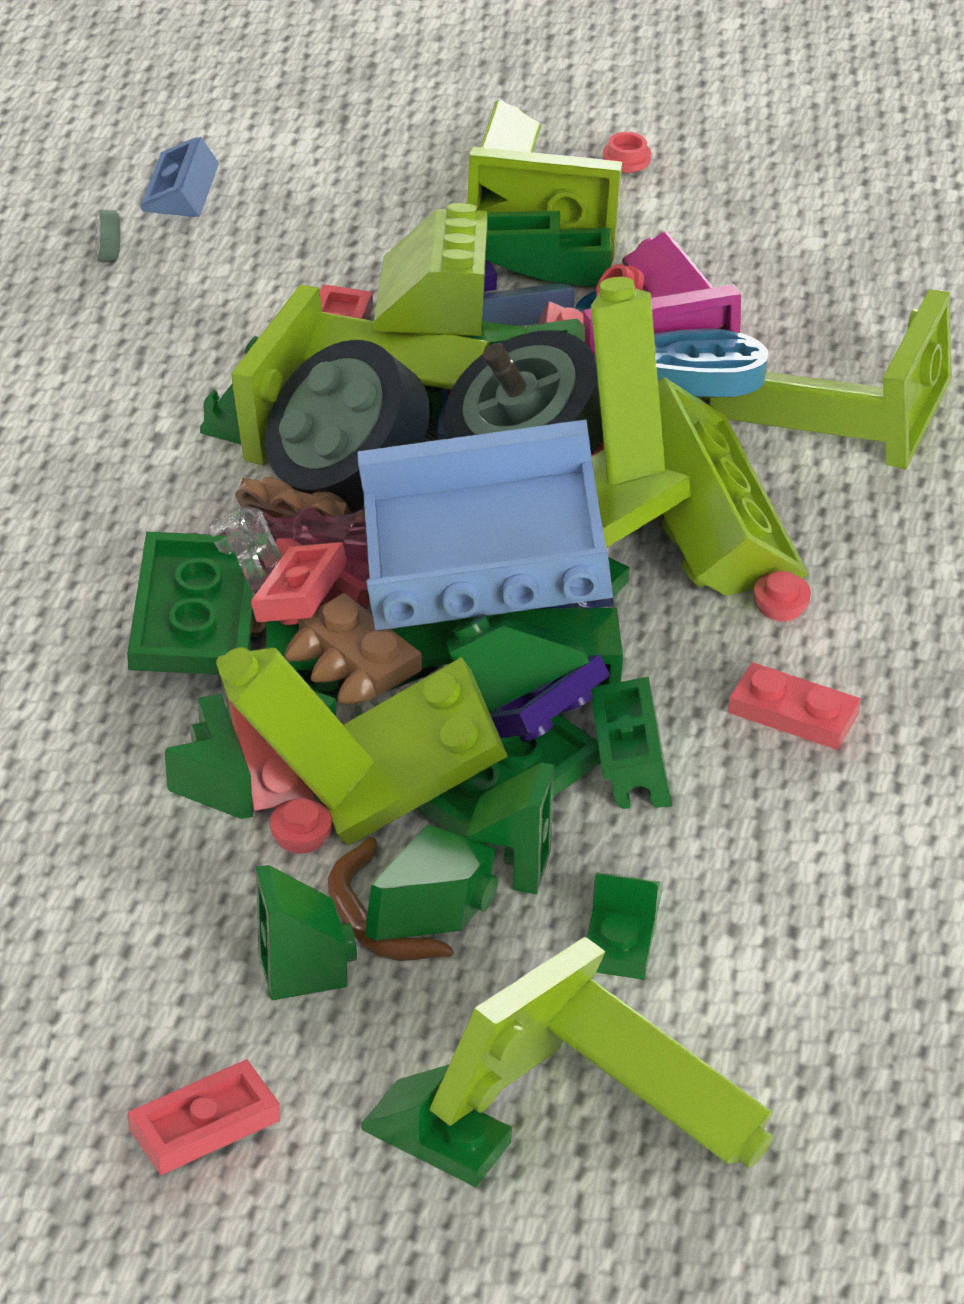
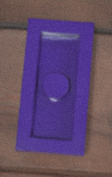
(532, 713)

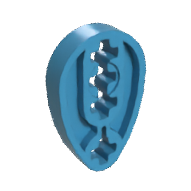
(711, 361)

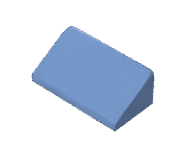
(181, 180)
(525, 304)

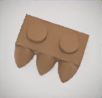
(281, 499)
(352, 649)

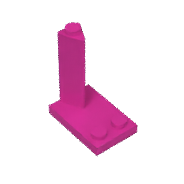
(678, 291)

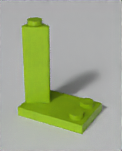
(514, 179)
(304, 330)
(886, 414)
(631, 468)
(381, 759)
(565, 1004)

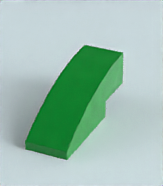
(539, 248)

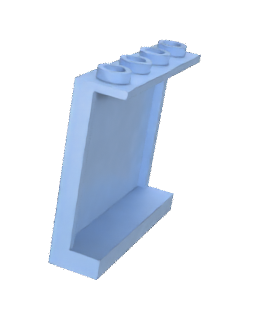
(483, 525)

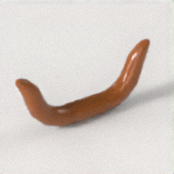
(353, 911)

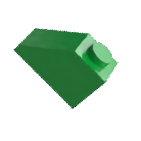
(513, 656)
(431, 887)
(300, 937)

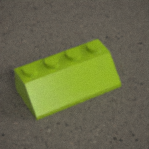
(436, 276)
(728, 522)

